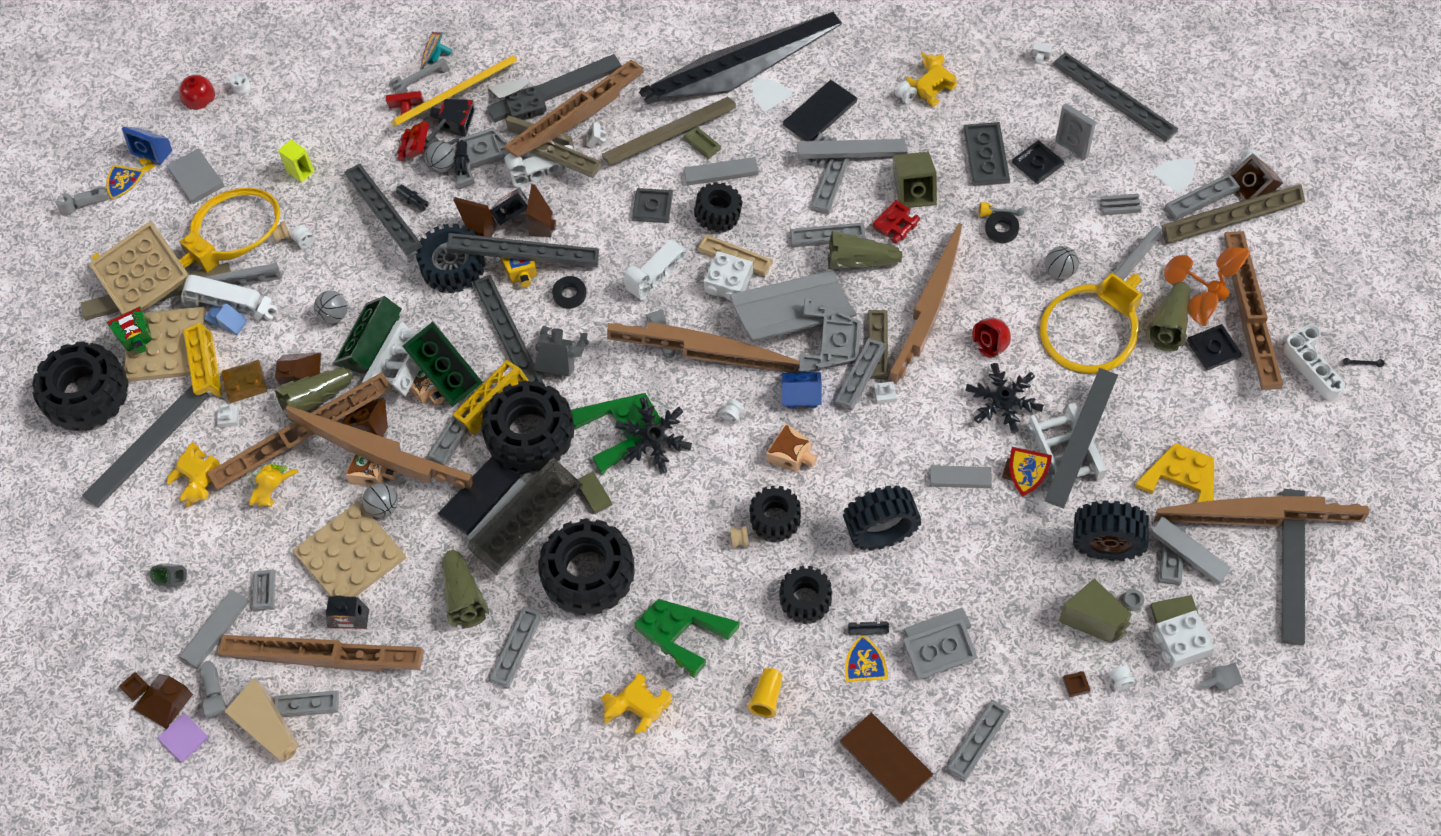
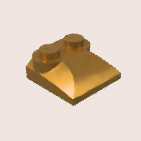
(244, 381)

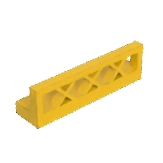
(202, 360)
(474, 418)

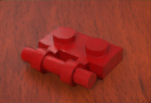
(413, 141)
(892, 218)

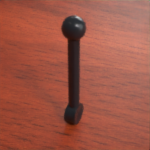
(1379, 363)

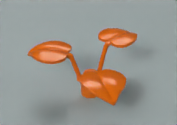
(1203, 306)

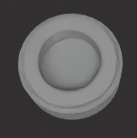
(1133, 600)

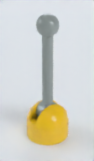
(986, 210)

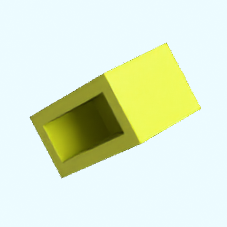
(296, 160)

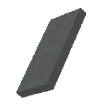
(986, 154)

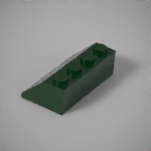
(368, 335)
(442, 363)

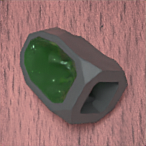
(168, 574)

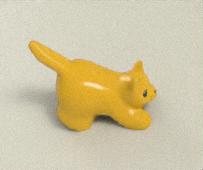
(268, 480)

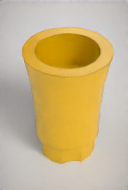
(766, 693)

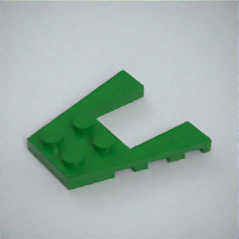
(621, 409)
(668, 620)

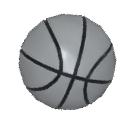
(440, 157)
(1061, 262)
(330, 307)
(380, 500)

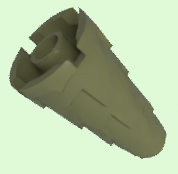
(852, 252)
(1171, 319)
(313, 391)
(462, 596)

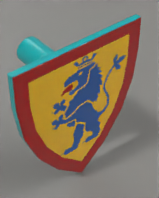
(434, 48)
(1028, 469)

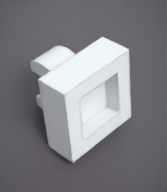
(1041, 51)
(594, 135)
(263, 308)
(885, 392)
(228, 416)

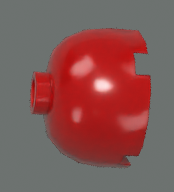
(196, 92)
(991, 333)

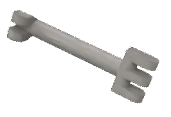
(399, 85)

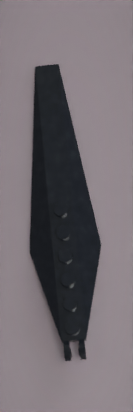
(739, 63)

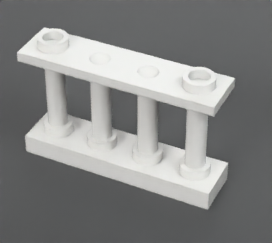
(388, 356)
(1095, 464)

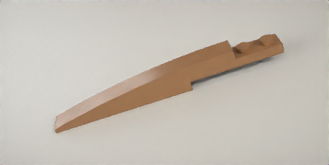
(574, 110)
(927, 308)
(1254, 318)
(703, 346)
(296, 433)
(379, 450)
(1263, 511)
(321, 653)

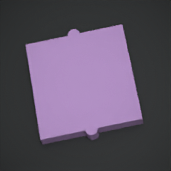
(183, 737)

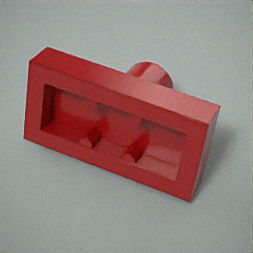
(404, 100)

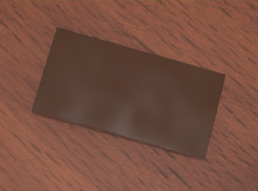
(886, 758)

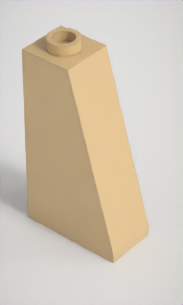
(261, 719)

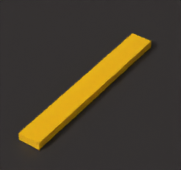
(452, 91)

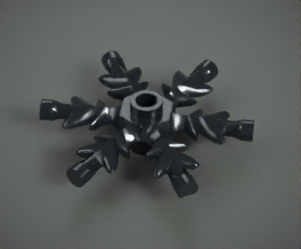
(1004, 398)
(656, 429)

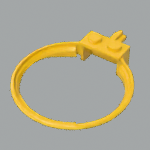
(201, 251)
(1117, 294)

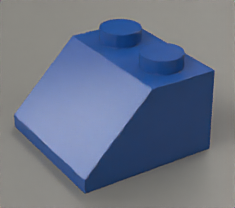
(147, 144)
(801, 389)

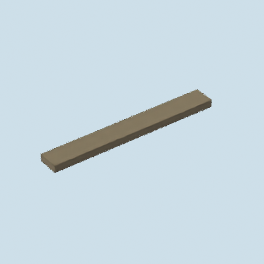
(668, 131)
(1233, 213)
(105, 305)

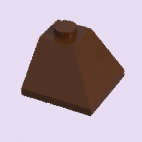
(1255, 178)
(539, 215)
(476, 217)
(297, 366)
(369, 418)
(163, 700)

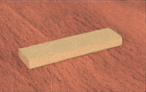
(710, 246)

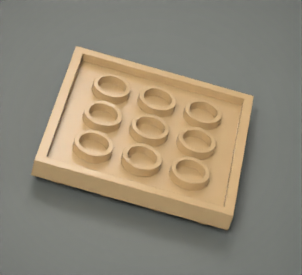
(139, 269)
(167, 350)
(349, 553)

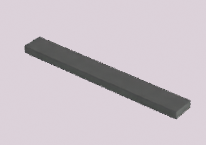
(563, 84)
(1115, 97)
(383, 209)
(522, 250)
(505, 327)
(1081, 438)
(143, 447)
(1293, 577)

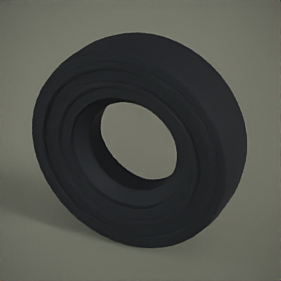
(1002, 237)
(572, 302)

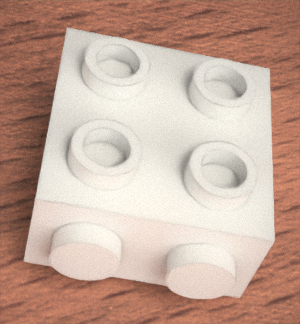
(728, 275)
(1183, 639)

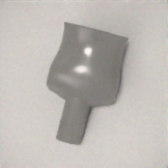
(1223, 677)

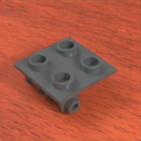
(526, 102)

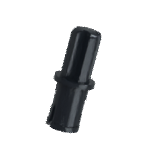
(461, 157)
(411, 197)

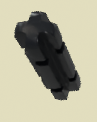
(868, 628)

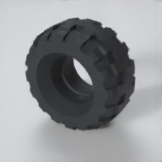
(89, 405)
(530, 449)
(593, 592)

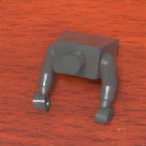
(557, 354)

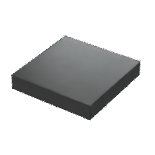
(652, 205)

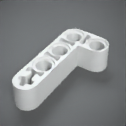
(531, 169)
(644, 280)
(217, 293)
(1330, 383)

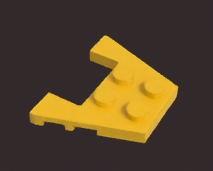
(1184, 468)

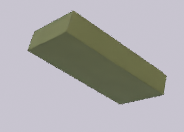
(702, 142)
(594, 493)
(1172, 608)

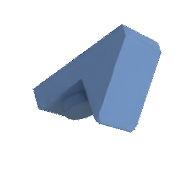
(225, 318)

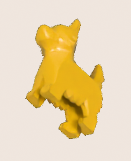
(934, 80)
(196, 471)
(637, 700)

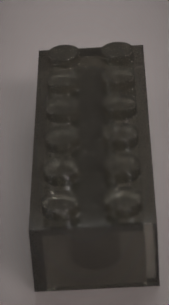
(524, 516)

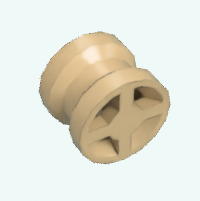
(281, 232)
(739, 536)

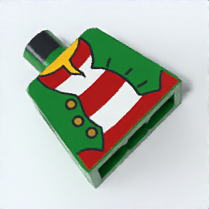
(132, 330)

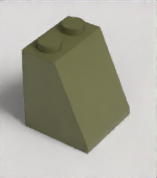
(915, 179)
(1096, 613)

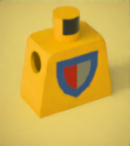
(519, 270)

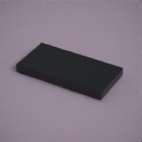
(820, 111)
(473, 504)

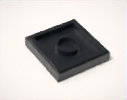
(1038, 162)
(1214, 347)

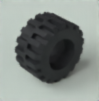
(718, 195)
(780, 527)
(805, 609)

